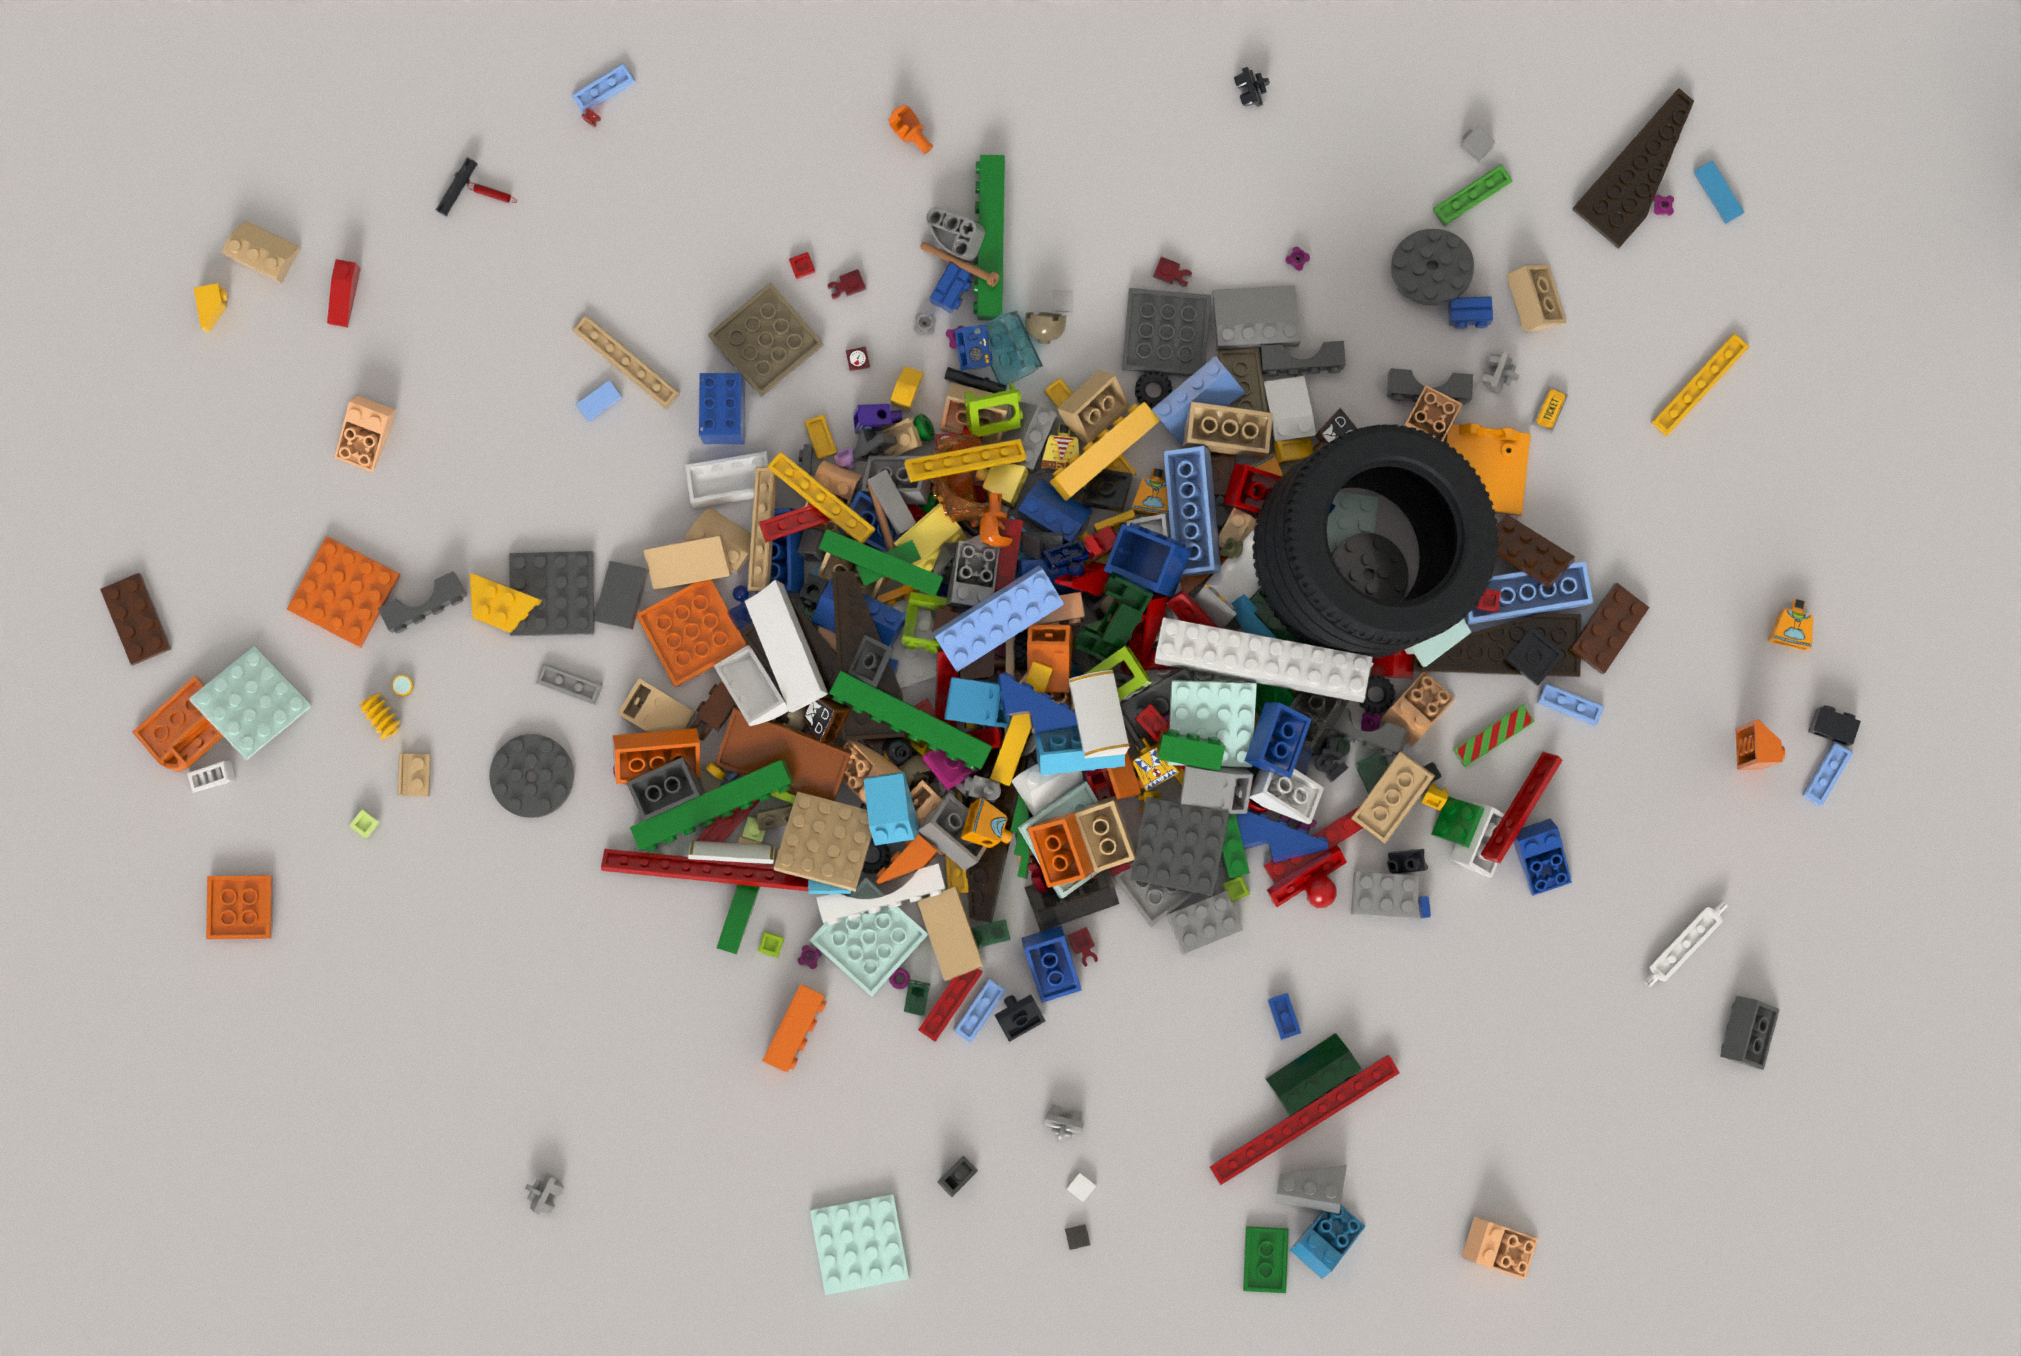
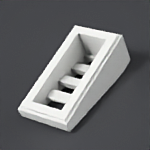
(224, 773)

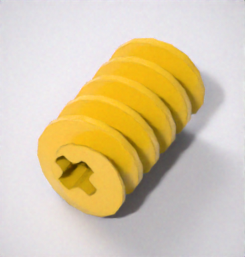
(380, 716)

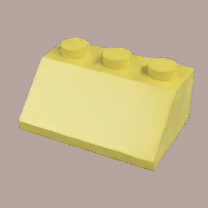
(930, 535)

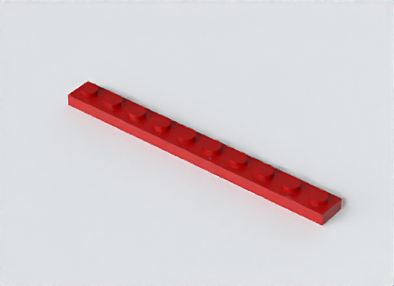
(701, 870)
(1304, 1119)

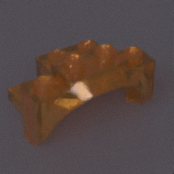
(958, 490)

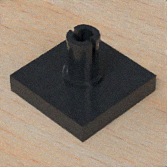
(1019, 1016)

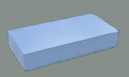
(598, 401)

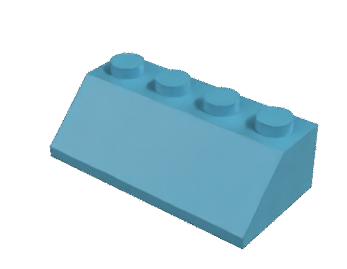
(1063, 753)

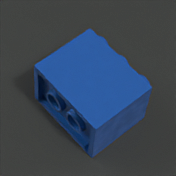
(722, 408)
(1148, 558)

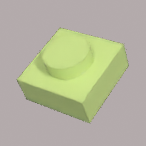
(364, 824)
(751, 830)

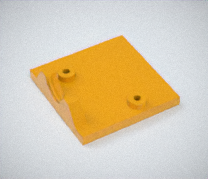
(1499, 471)

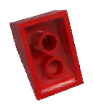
(1249, 487)

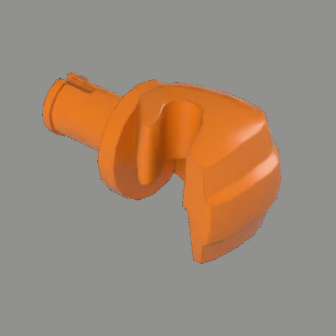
(908, 128)
(991, 523)

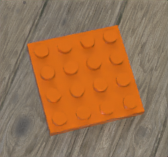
(343, 592)
(691, 631)

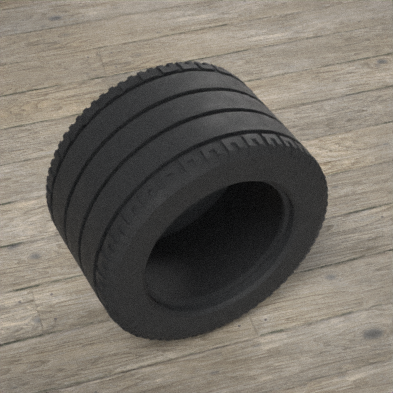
(1436, 495)

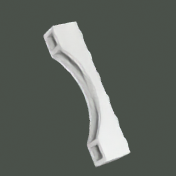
(837, 906)

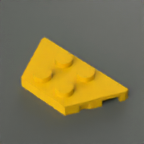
(498, 603)

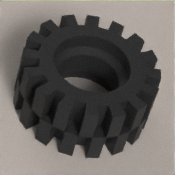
(1152, 377)
(1021, 651)
(1386, 702)
(883, 861)

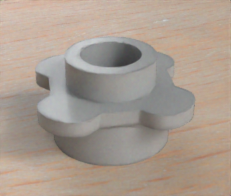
(919, 327)

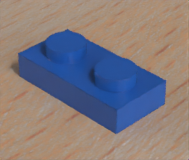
(1284, 1016)

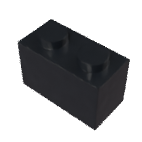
(1834, 726)

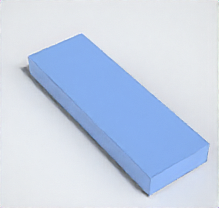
(603, 88)
(1570, 704)
(1827, 773)
(980, 1010)

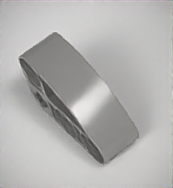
(955, 240)

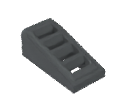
(945, 561)

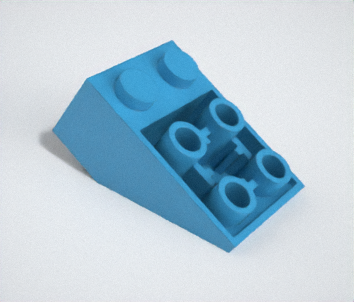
(976, 703)
(1327, 1240)

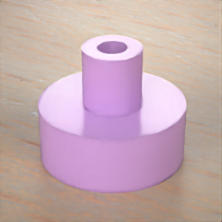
(845, 458)

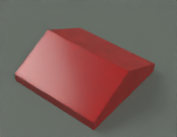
(1394, 666)

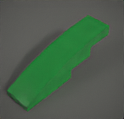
(1022, 849)
(738, 918)

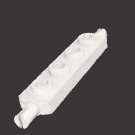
(1685, 944)

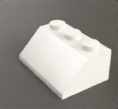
(1042, 790)
(1471, 857)

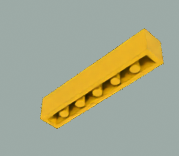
(1104, 451)

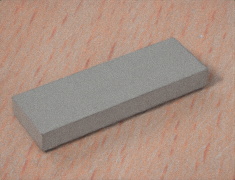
(891, 502)
(569, 684)

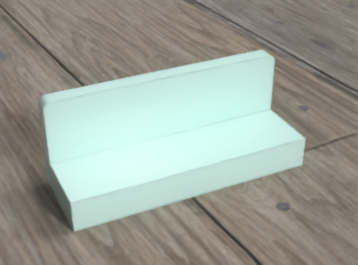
(1436, 646)

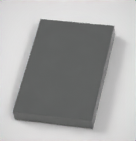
(621, 595)

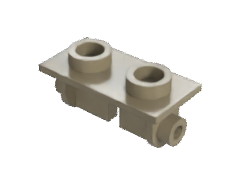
(773, 817)

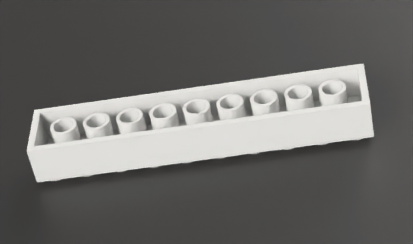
(1263, 660)

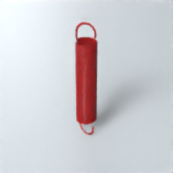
(490, 192)

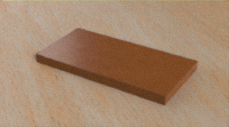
(813, 765)

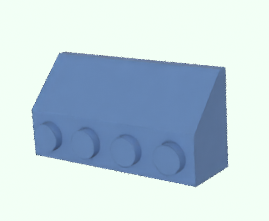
(1208, 385)

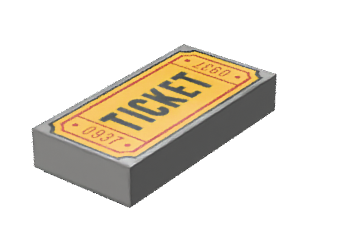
(1550, 409)

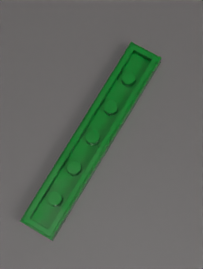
(881, 563)

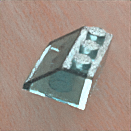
(1011, 349)

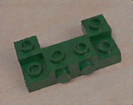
(1119, 620)

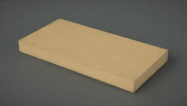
(687, 562)
(1393, 797)
(950, 934)

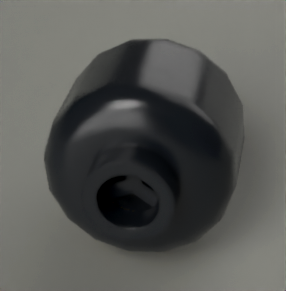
(897, 750)

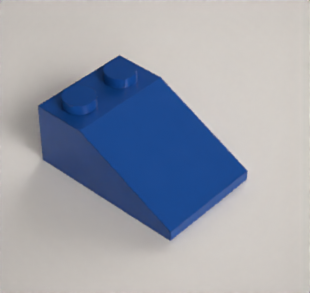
(865, 508)
(1051, 964)

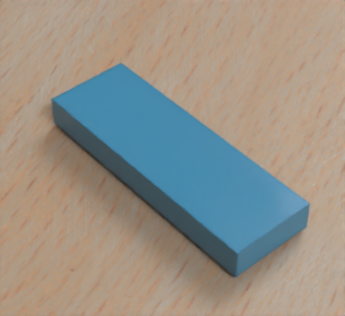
(1719, 192)

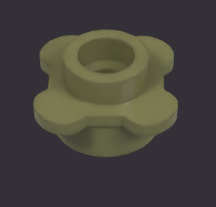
(1232, 548)

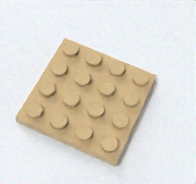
(825, 842)

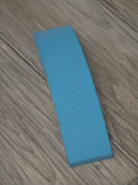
(1247, 619)

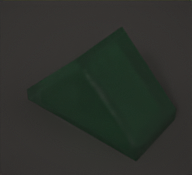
(917, 997)

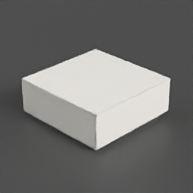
(1081, 1187)

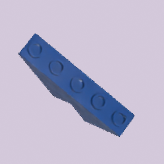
(1043, 712)
(1283, 841)

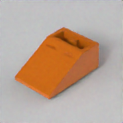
(1052, 647)
(914, 857)

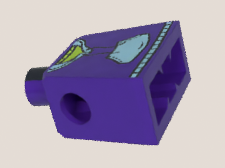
(867, 417)

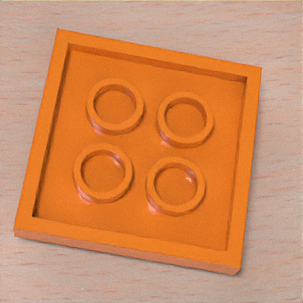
(239, 907)

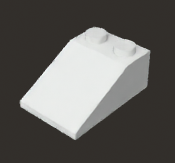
(1290, 408)
(1291, 796)

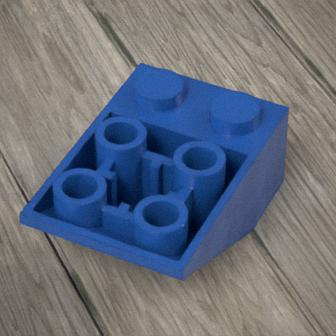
(1542, 857)

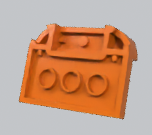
(178, 731)

